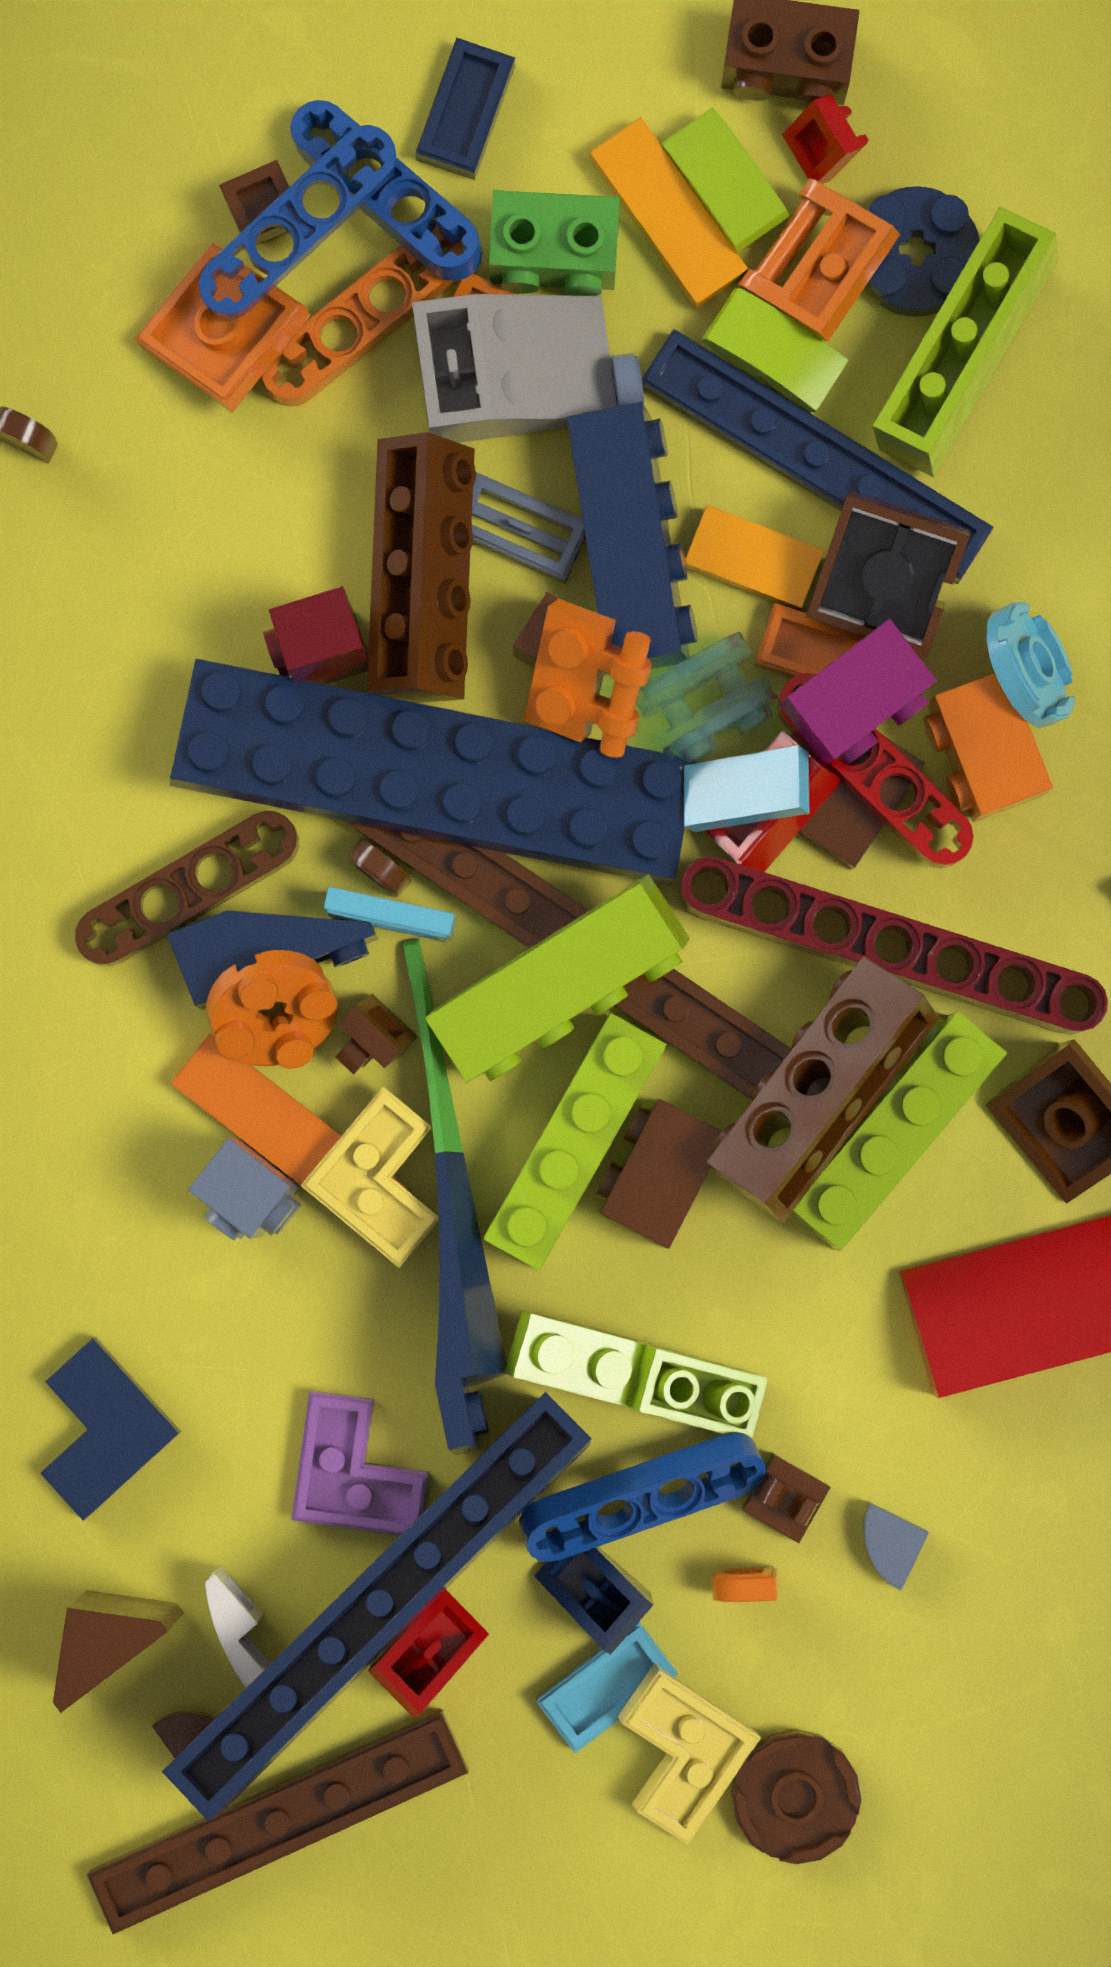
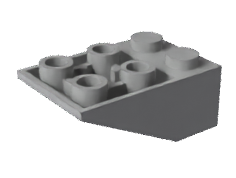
(511, 363)

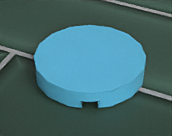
(1030, 664)

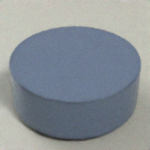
(627, 379)

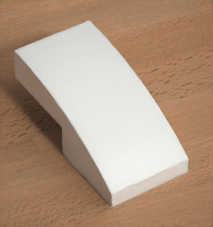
(233, 1617)

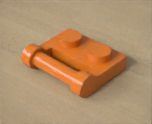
(832, 268)

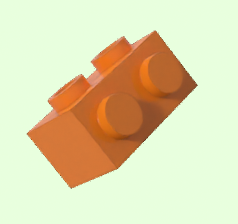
(987, 749)

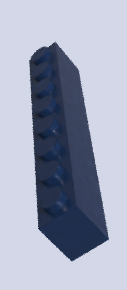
(377, 1608)

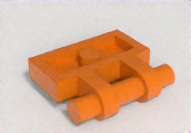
(570, 674)

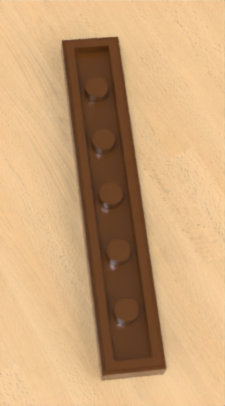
(277, 1822)

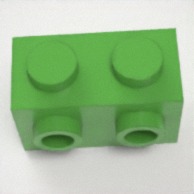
(553, 242)

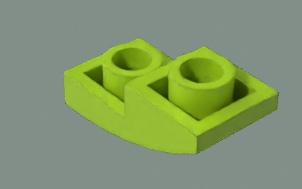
(725, 179)
(775, 348)

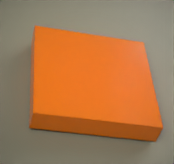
(215, 352)

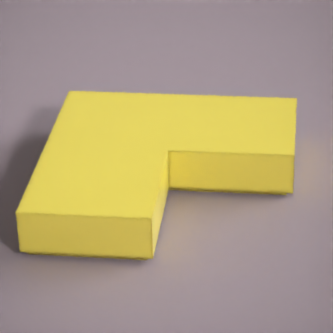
(359, 1181)
(701, 1748)

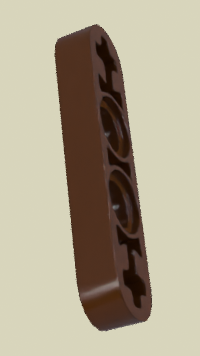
(183, 880)

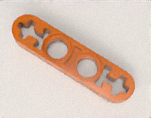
(354, 307)

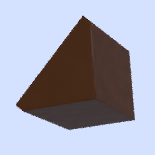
(1061, 1118)
(103, 1636)

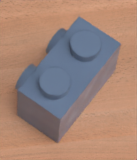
(245, 1192)

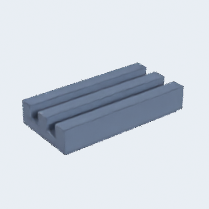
(568, 550)

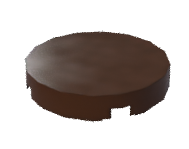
(796, 1797)

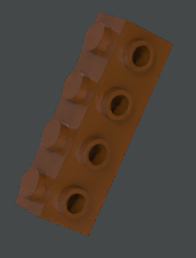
(421, 568)

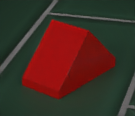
(428, 1653)

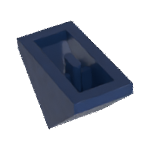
(597, 1595)

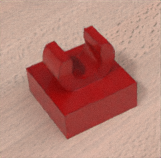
(823, 139)

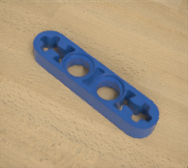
(289, 214)
(413, 235)
(644, 1504)

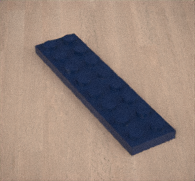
(429, 772)

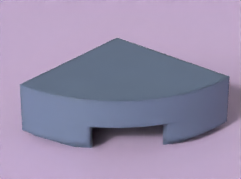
(891, 1543)

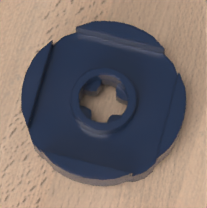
(942, 224)

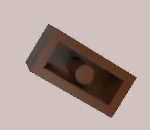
(660, 1172)

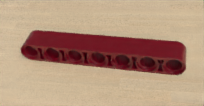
(923, 943)

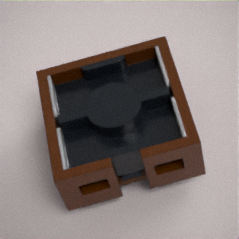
(887, 567)

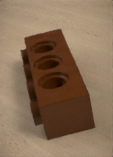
(823, 1122)

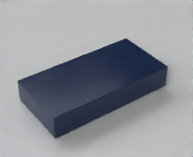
(465, 108)

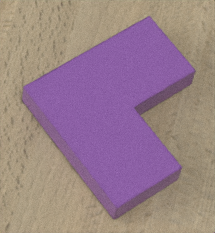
(336, 1482)

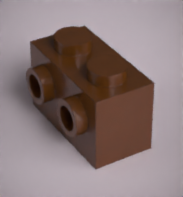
(789, 50)

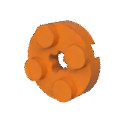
(278, 1038)

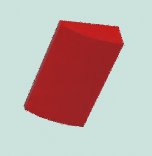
(1013, 1307)

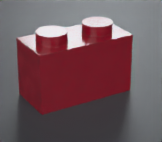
(317, 639)

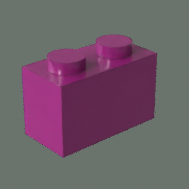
(858, 693)

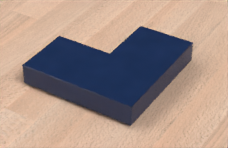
(121, 1425)

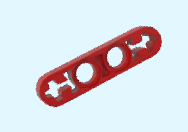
(865, 784)

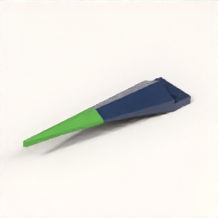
(468, 1325)

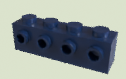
(628, 528)

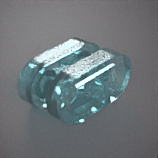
(743, 706)

